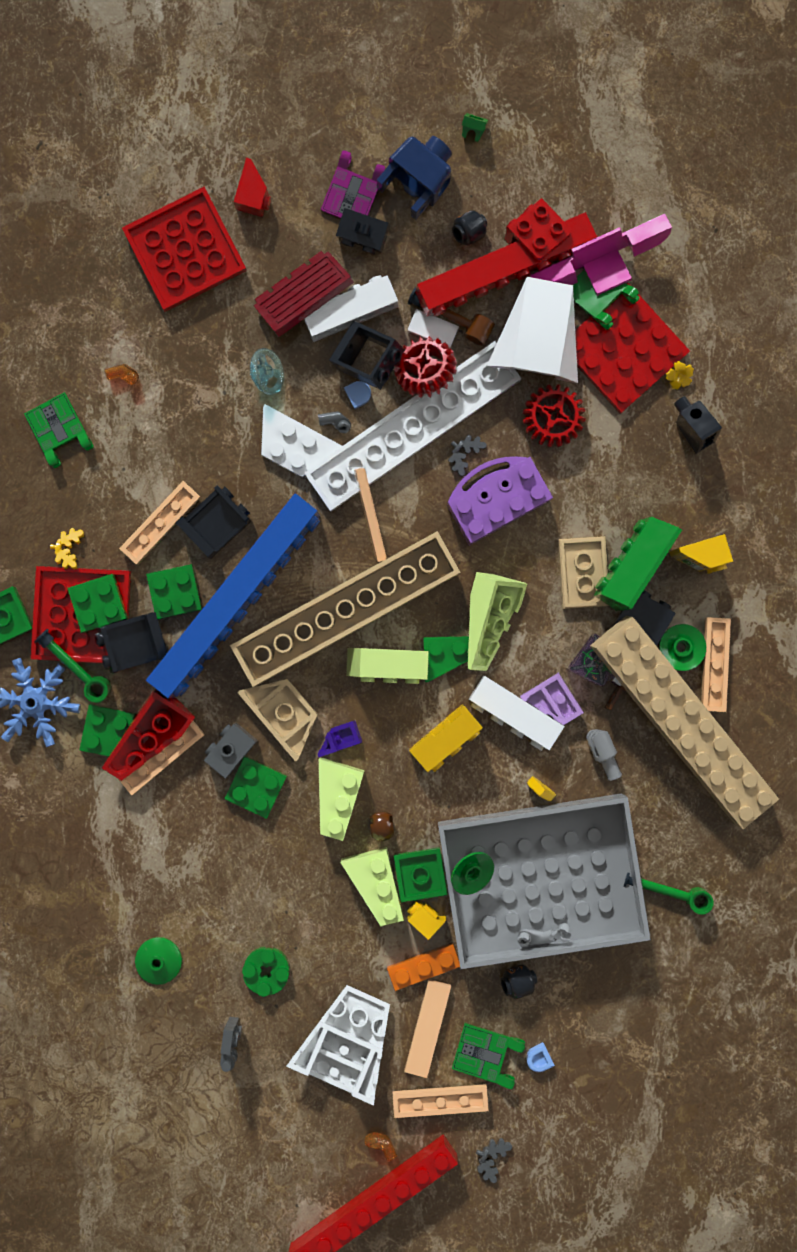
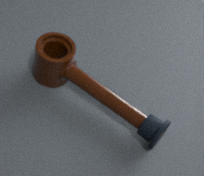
(477, 329)

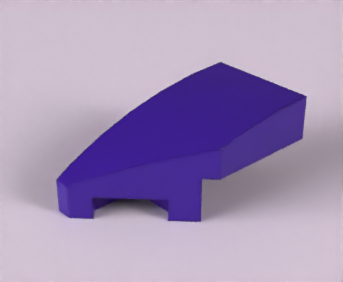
(340, 738)

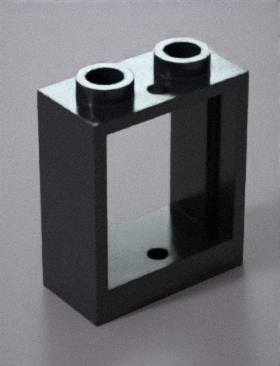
(356, 337)

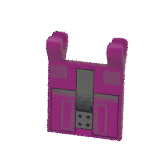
(350, 189)

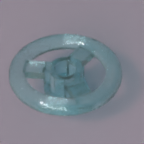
(262, 372)

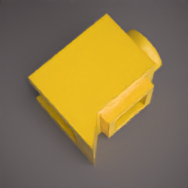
(425, 919)

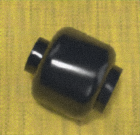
(469, 227)
(518, 981)

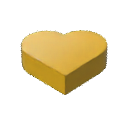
(541, 789)

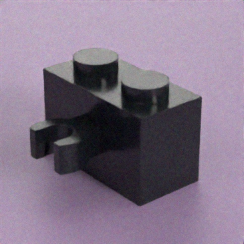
(363, 231)

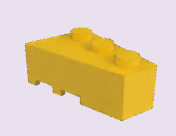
(446, 739)

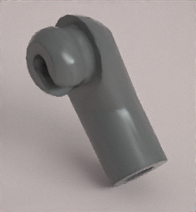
(337, 419)

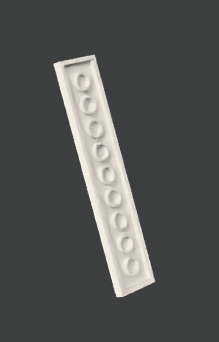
(410, 429)

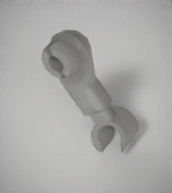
(529, 936)

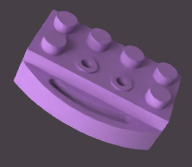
(503, 505)

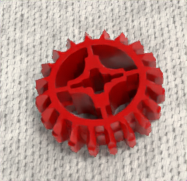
(431, 372)
(561, 420)

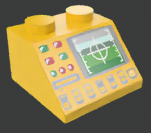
(705, 555)

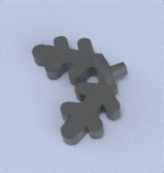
(466, 444)
(492, 1149)

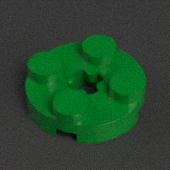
(263, 984)

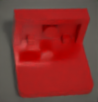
(538, 229)

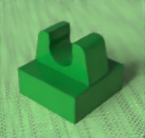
(474, 123)

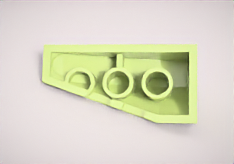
(491, 607)

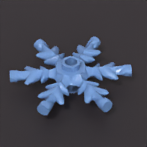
(41, 702)

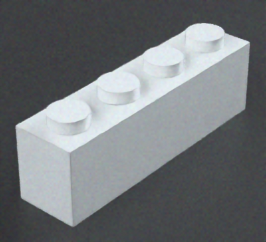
(355, 305)
(516, 713)

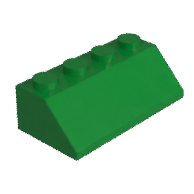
(636, 563)

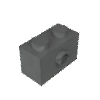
(230, 749)

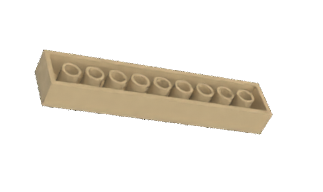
(345, 609)
(684, 722)

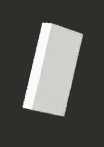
(433, 327)

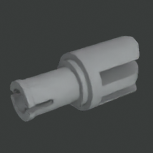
(604, 752)

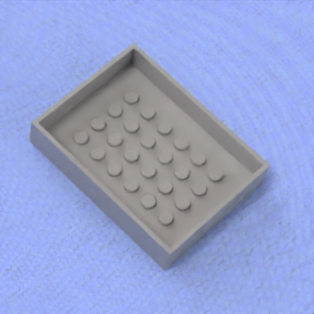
(548, 870)

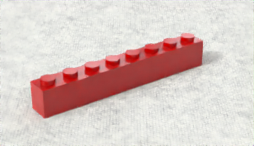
(496, 270)
(379, 1199)

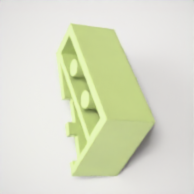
(387, 665)
(337, 796)
(376, 883)

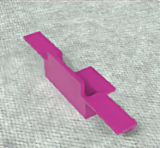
(602, 256)

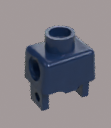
(420, 170)

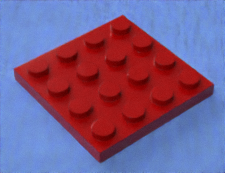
(184, 249)
(629, 354)
(56, 613)

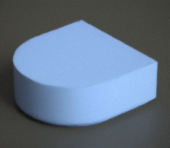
(358, 393)
(539, 1058)

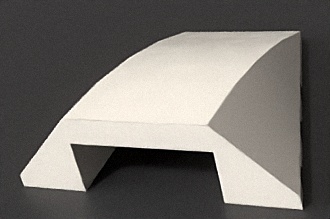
(540, 332)
(347, 1044)

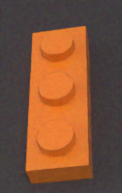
(423, 966)

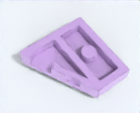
(554, 699)

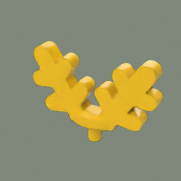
(62, 555)

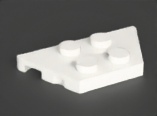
(293, 443)

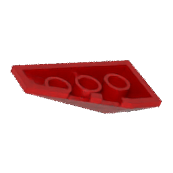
(153, 729)

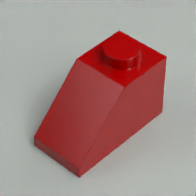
(252, 192)

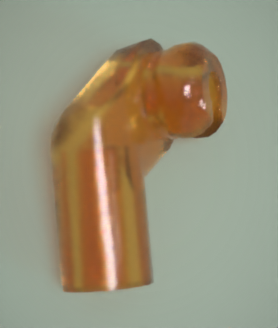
(124, 372)
(381, 1142)

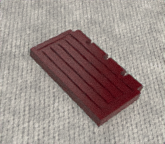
(303, 293)

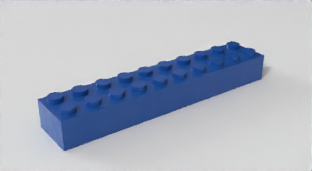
(234, 597)

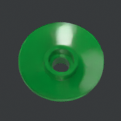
(694, 646)
(472, 873)
(163, 950)

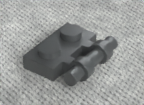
(231, 1035)

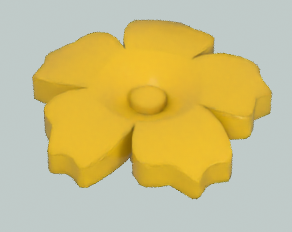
(680, 376)

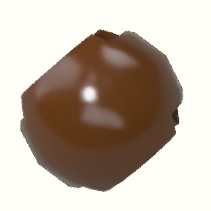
(382, 826)

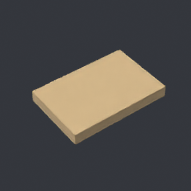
(581, 567)

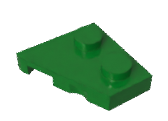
(445, 654)

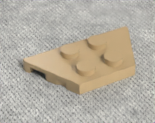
(283, 713)

